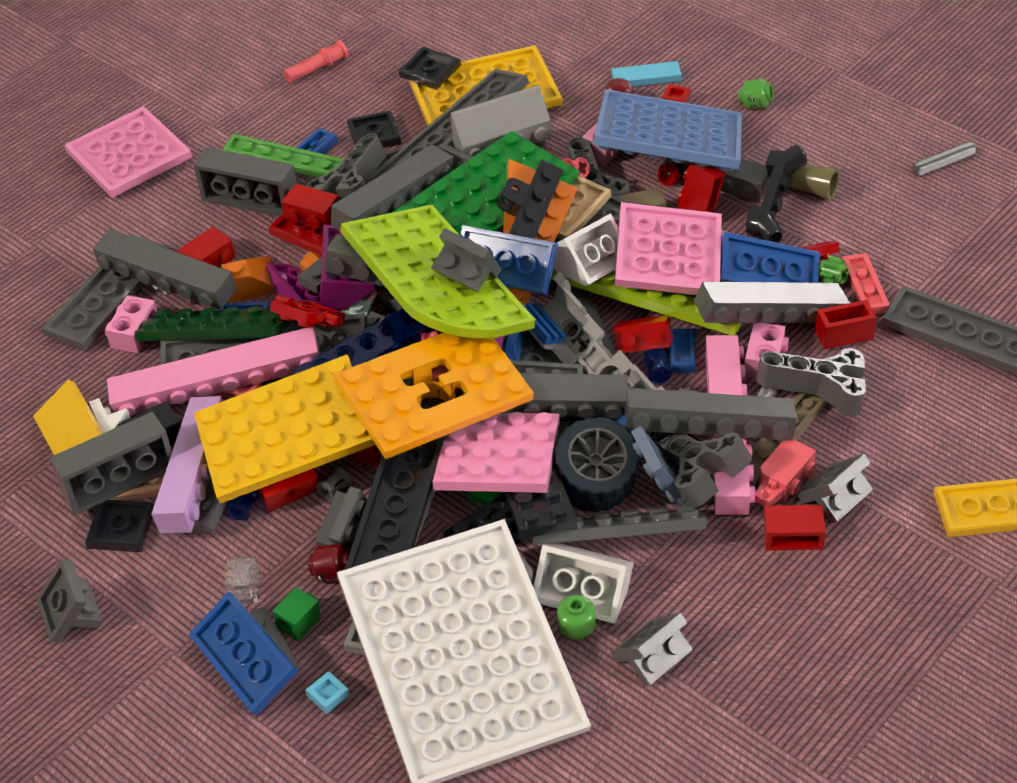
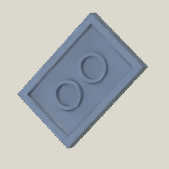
(657, 465)

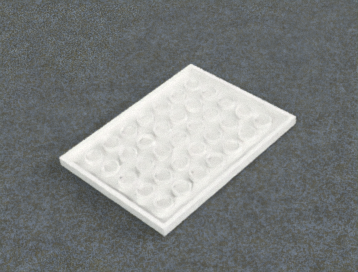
(462, 654)

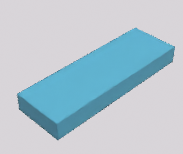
(649, 73)

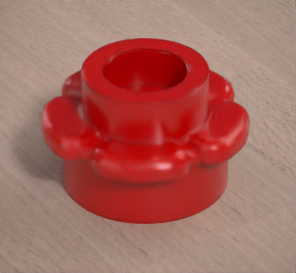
(666, 179)

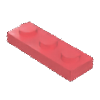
(865, 282)

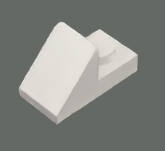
(104, 417)

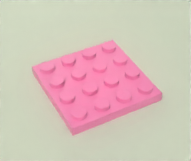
(128, 151)
(667, 248)
(500, 454)

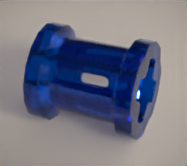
(657, 365)
(242, 503)

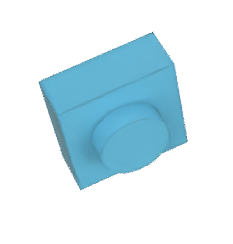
(327, 692)

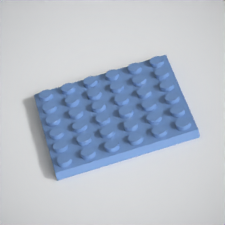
(669, 130)

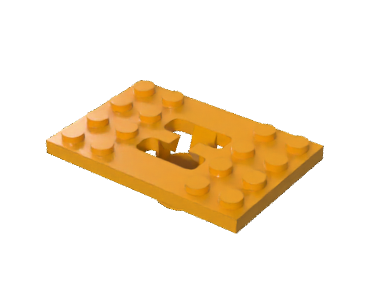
(394, 410)

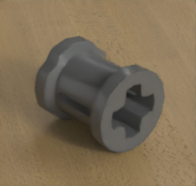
(336, 482)

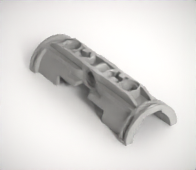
(596, 359)

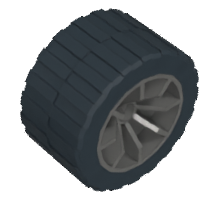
(596, 463)

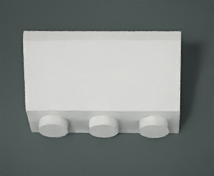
(589, 252)
(576, 571)

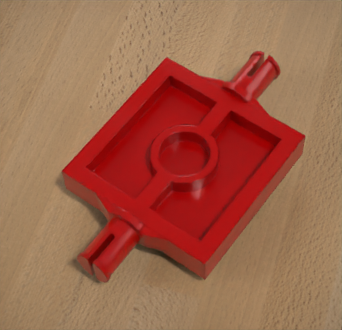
(306, 312)

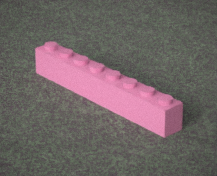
(213, 372)
(726, 377)

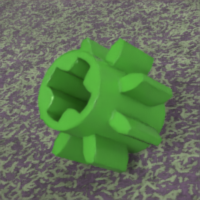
(833, 270)

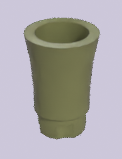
(816, 180)

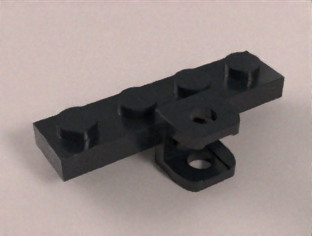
(530, 201)
(490, 513)

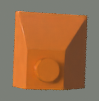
(250, 278)

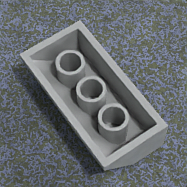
(487, 122)

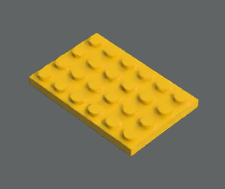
(471, 72)
(279, 431)

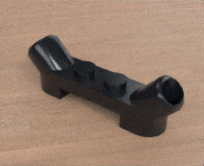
(779, 166)

